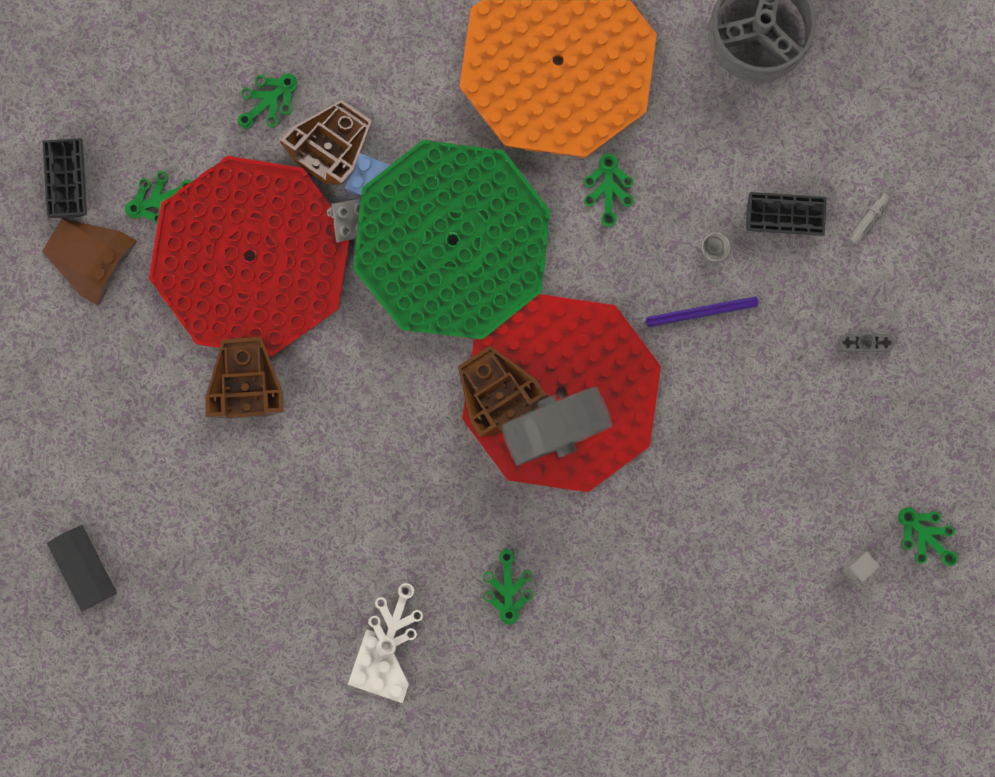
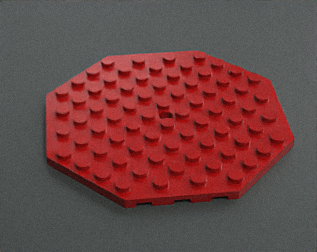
(237, 210)
(578, 349)

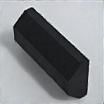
(64, 178)
(786, 213)
(81, 567)

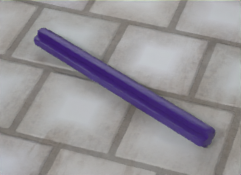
(702, 311)

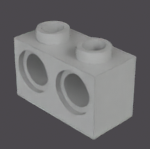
(859, 566)

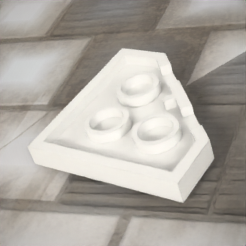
(377, 672)

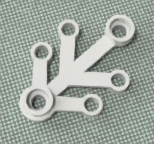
(394, 622)

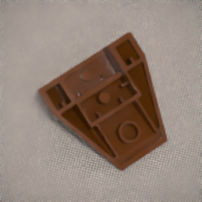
(328, 142)
(87, 256)
(243, 382)
(497, 391)

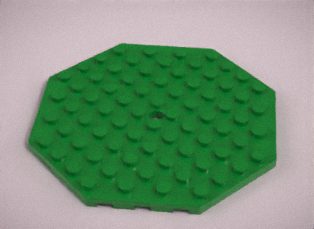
(405, 232)

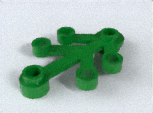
(270, 99)
(609, 187)
(155, 198)
(924, 535)
(508, 590)

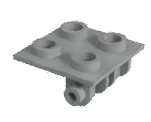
(345, 219)

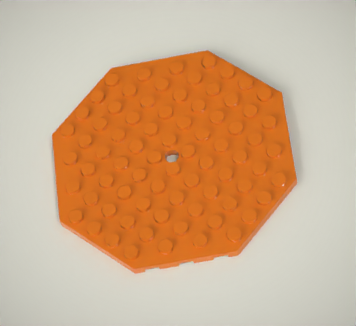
(563, 106)

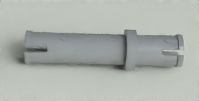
(871, 216)

